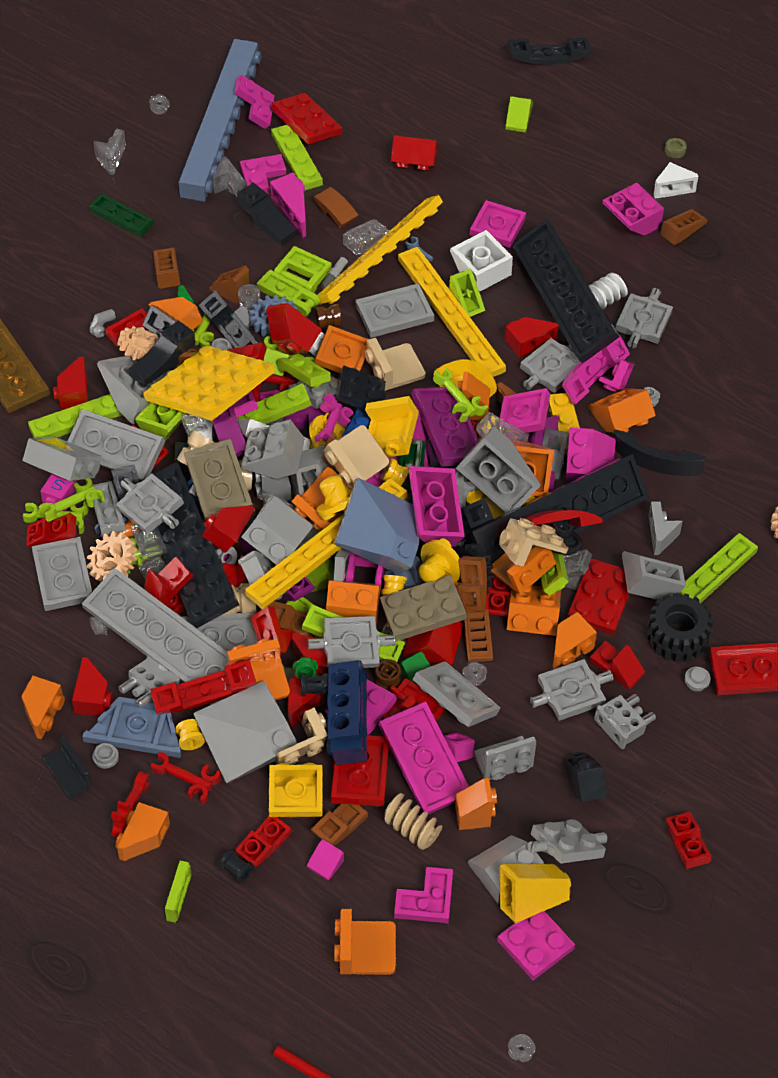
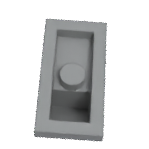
(662, 531)

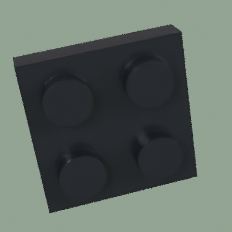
(359, 388)

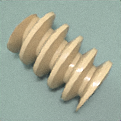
(411, 823)

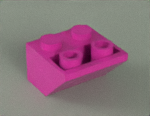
(636, 209)

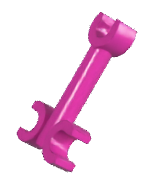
(337, 414)

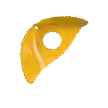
(474, 368)

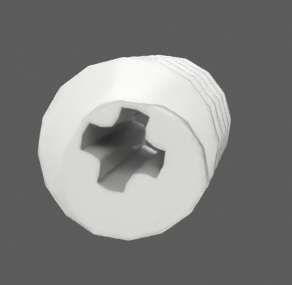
(609, 289)

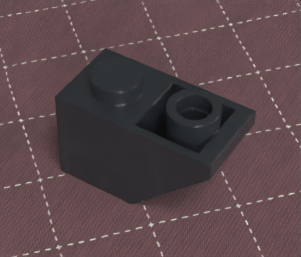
(585, 776)

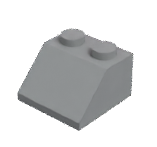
(277, 530)
(508, 851)

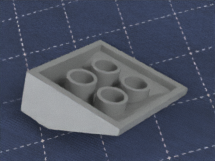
(124, 389)
(245, 731)

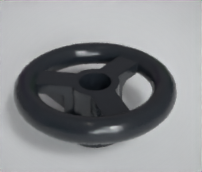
(570, 537)

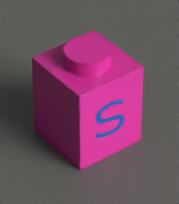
(57, 489)

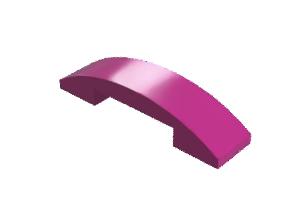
(586, 373)

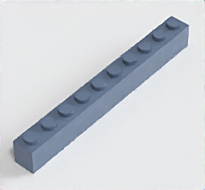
(218, 122)

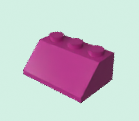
(436, 504)

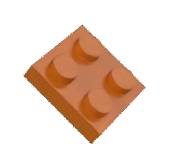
(341, 349)

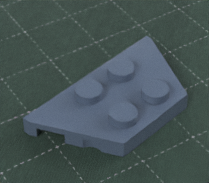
(135, 729)

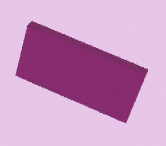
(448, 435)

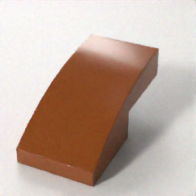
(336, 206)
(474, 583)
(290, 618)
(340, 823)

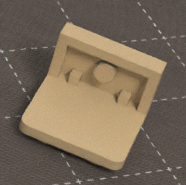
(394, 365)
(356, 456)
(523, 534)
(314, 727)

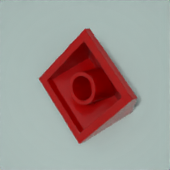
(436, 645)

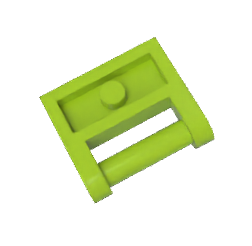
(304, 264)

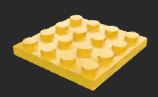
(209, 382)

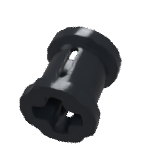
(314, 684)
(236, 866)

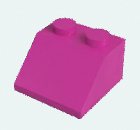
(587, 452)

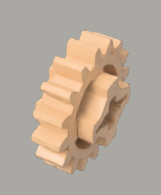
(136, 341)
(111, 553)

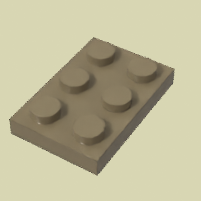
(217, 477)
(423, 608)

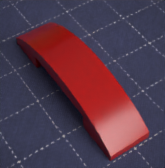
(575, 517)
(203, 690)

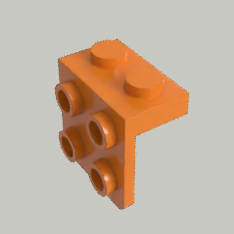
(312, 498)
(519, 577)
(534, 611)
(265, 664)
(365, 945)

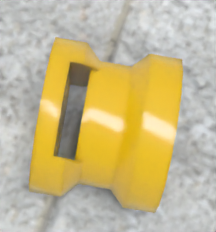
(395, 472)
(393, 584)
(189, 735)

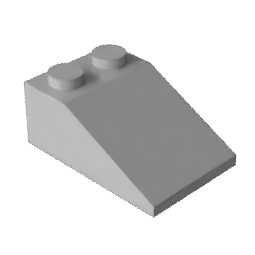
(499, 471)

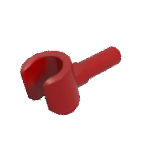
(407, 701)

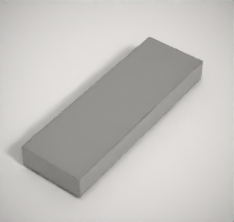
(107, 513)

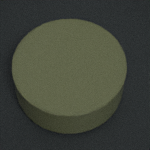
(675, 148)

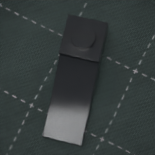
(265, 214)
(164, 354)

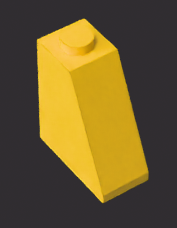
(531, 889)

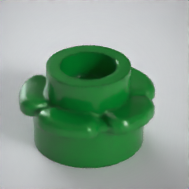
(305, 665)

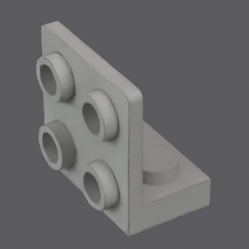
(506, 757)

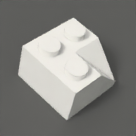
(485, 257)

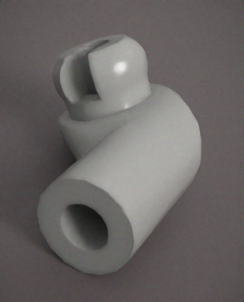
(96, 327)

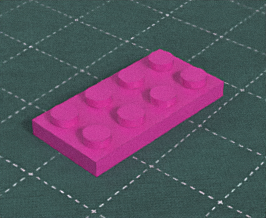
(424, 757)

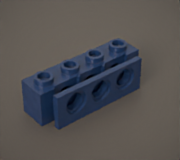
(347, 712)

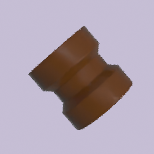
(328, 316)
(388, 674)

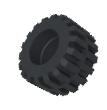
(683, 611)

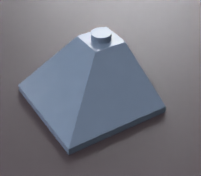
(379, 528)

